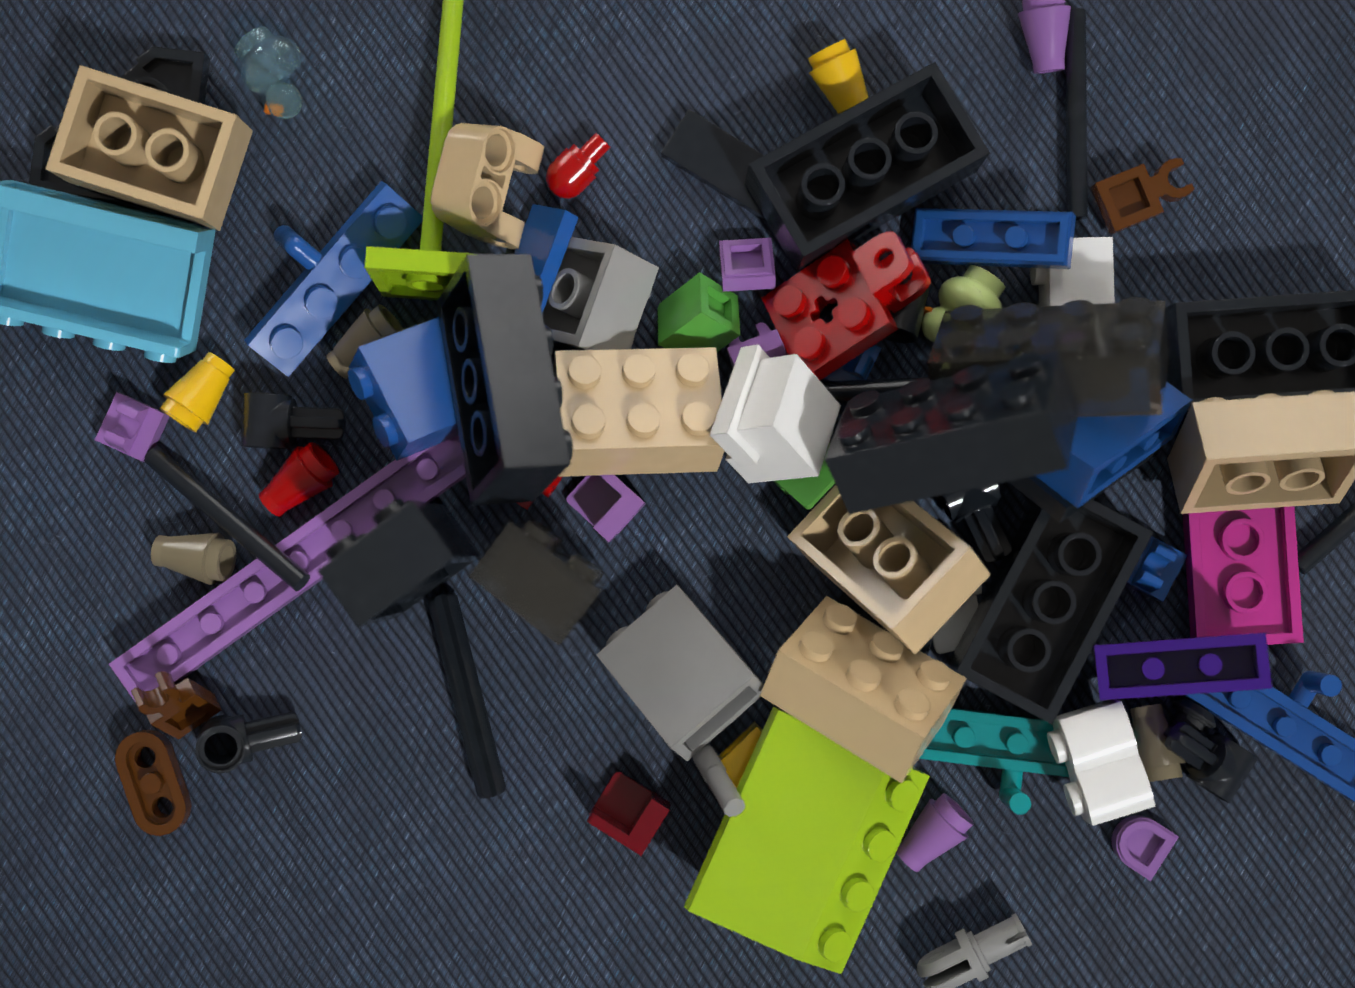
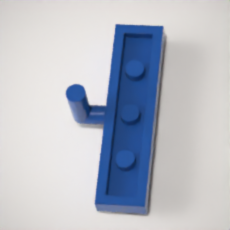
(330, 278)
(1291, 729)

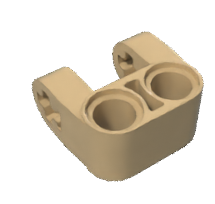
(476, 179)

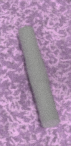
(719, 781)

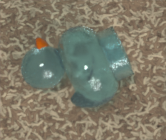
(265, 68)

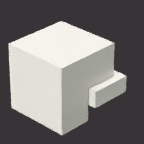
(774, 418)

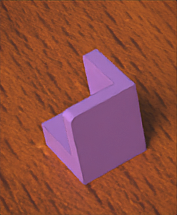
(605, 503)

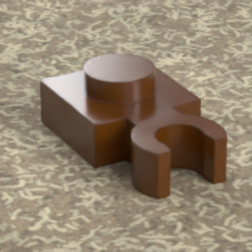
(1135, 196)
(176, 706)

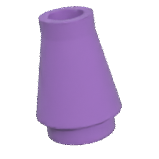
(1045, 32)
(935, 831)

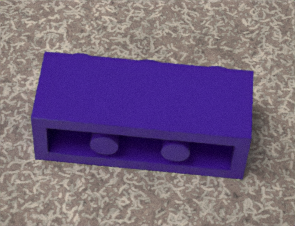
(1183, 666)

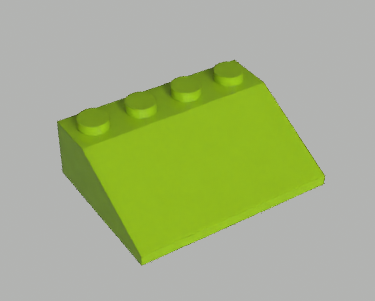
(806, 847)

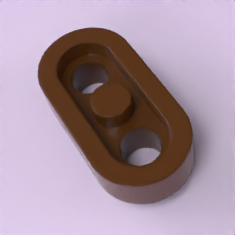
(148, 783)

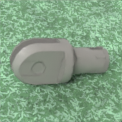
(971, 954)

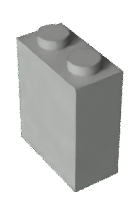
(680, 672)

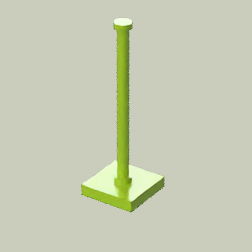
(427, 270)

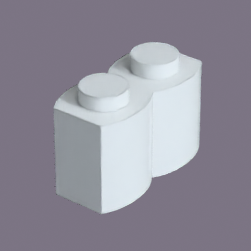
(1100, 762)

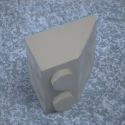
(598, 296)

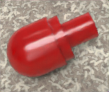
(575, 168)

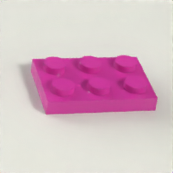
(1243, 574)

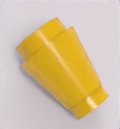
(839, 75)
(198, 392)

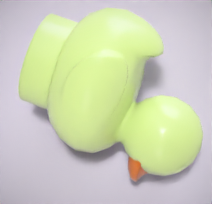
(973, 288)

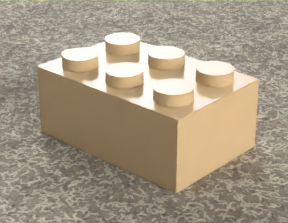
(149, 148)
(640, 410)
(1265, 452)
(892, 564)
(862, 688)

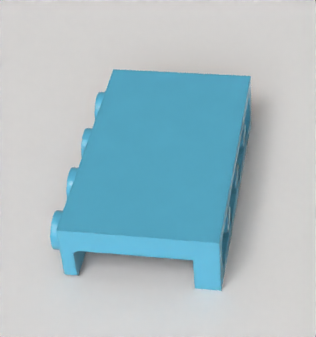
(102, 271)

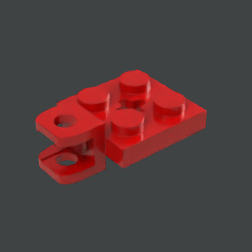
(863, 294)

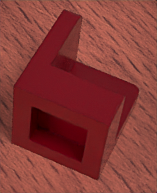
(629, 812)

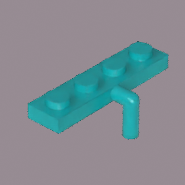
(998, 742)

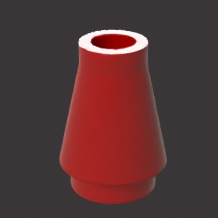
(300, 478)

